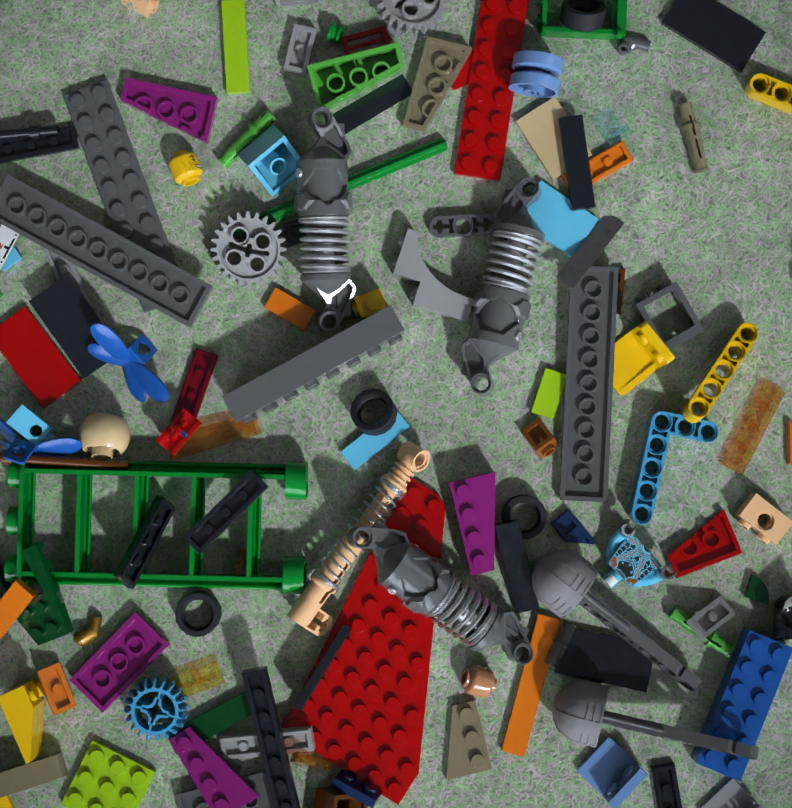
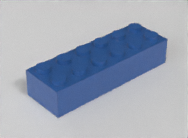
(743, 699)

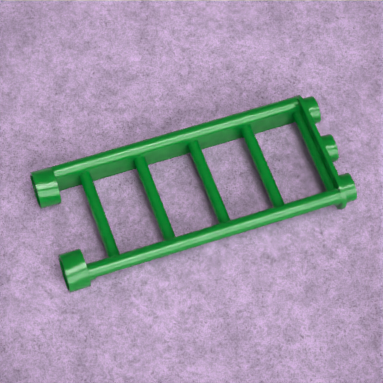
(21, 522)

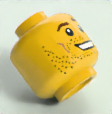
(185, 168)

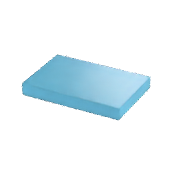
(560, 225)

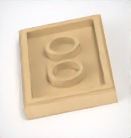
(543, 134)

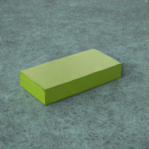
(549, 393)

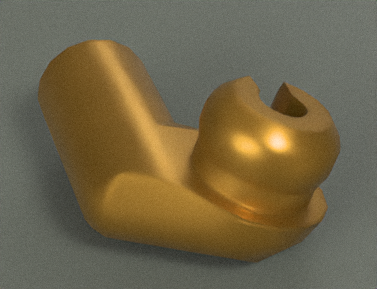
(91, 633)

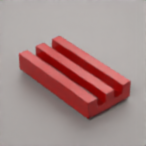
(345, 39)

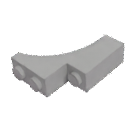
(431, 293)

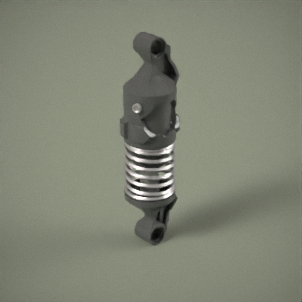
(323, 209)
(504, 295)
(434, 591)

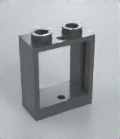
(663, 289)

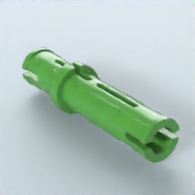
(247, 137)
(712, 640)

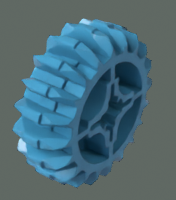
(150, 727)

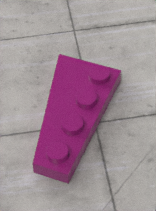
(179, 108)
(211, 773)

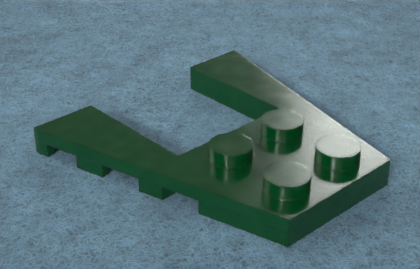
(45, 615)

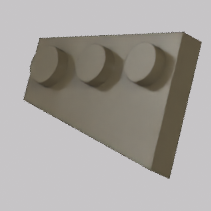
(466, 742)

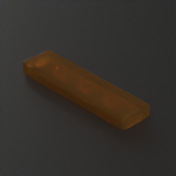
(752, 428)
(217, 435)

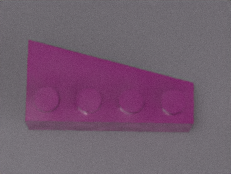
(475, 515)

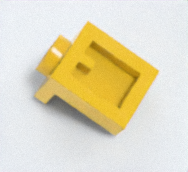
(368, 304)

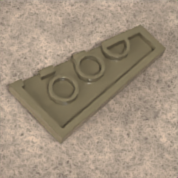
(435, 76)

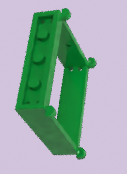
(616, 32)

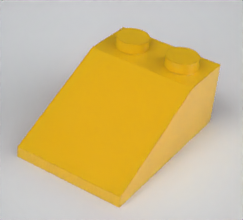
(25, 715)

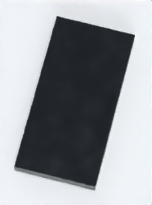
(715, 30)
(69, 321)
(605, 661)

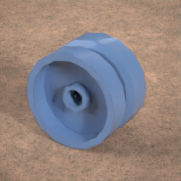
(536, 74)

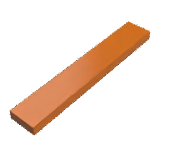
(530, 687)

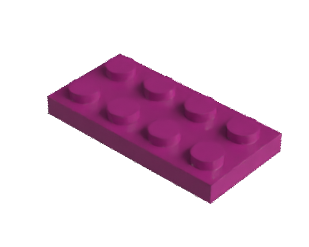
(119, 661)

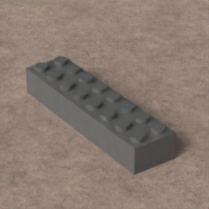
(314, 364)

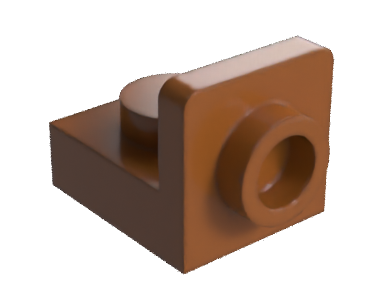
(539, 438)

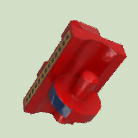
(178, 432)

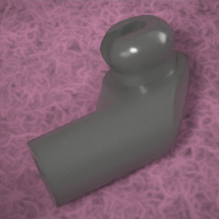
(632, 43)

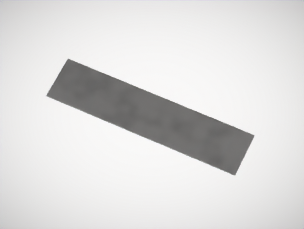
(589, 250)

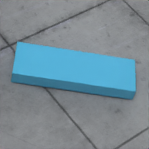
(368, 445)

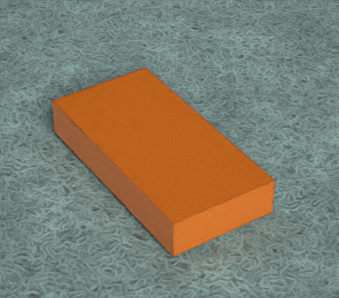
(290, 309)

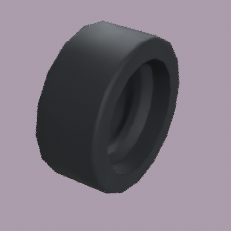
(583, 14)
(363, 398)
(542, 515)
(180, 613)

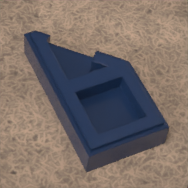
(571, 529)

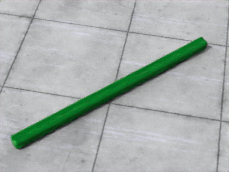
(364, 177)

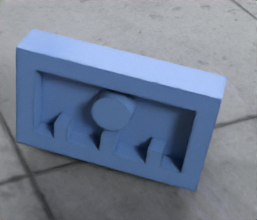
(612, 772)

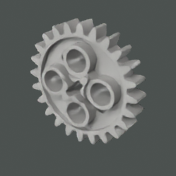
(423, 17)
(243, 269)

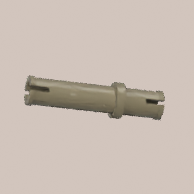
(693, 139)

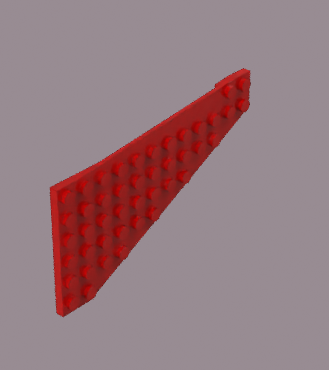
(375, 689)

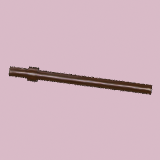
(71, 461)

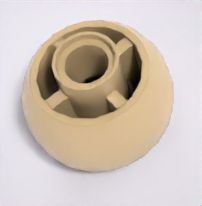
(104, 435)

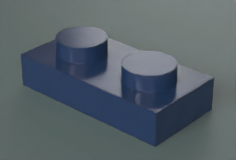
(362, 791)

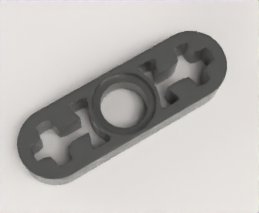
(468, 217)

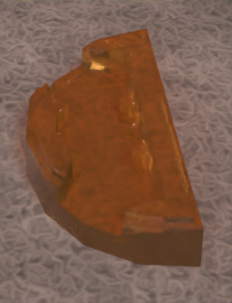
(310, 761)

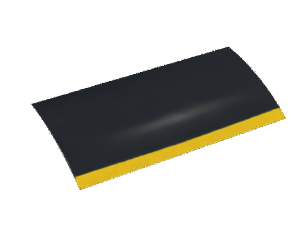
(373, 103)

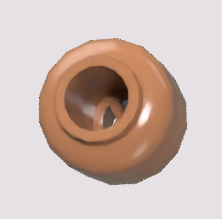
(478, 680)

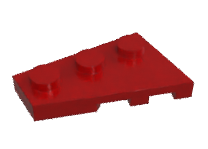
(705, 547)

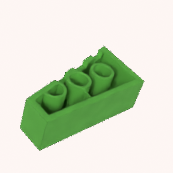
(352, 74)

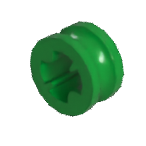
(335, 33)

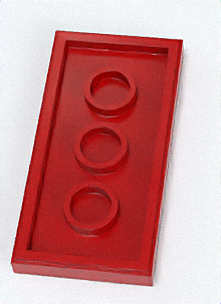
(36, 358)

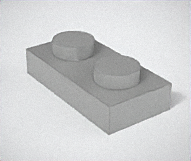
(300, 49)
(710, 618)

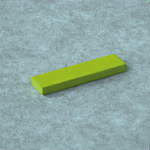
(235, 46)

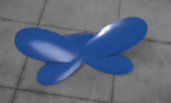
(138, 377)
(56, 446)

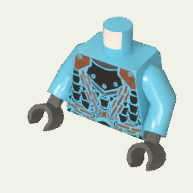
(632, 561)

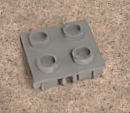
(731, 796)

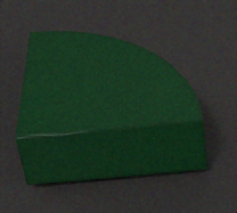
(757, 590)

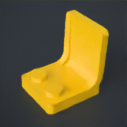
(637, 357)

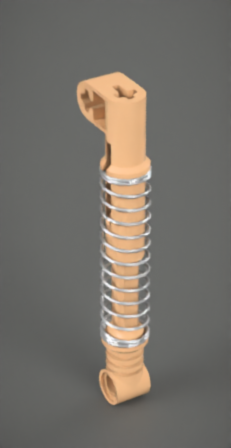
(325, 580)

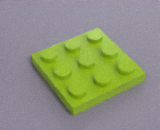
(108, 780)

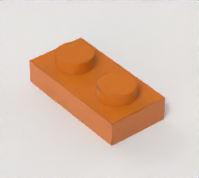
(56, 688)

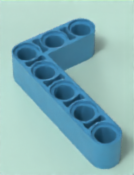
(658, 458)

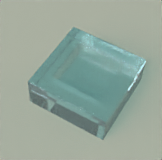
(617, 135)

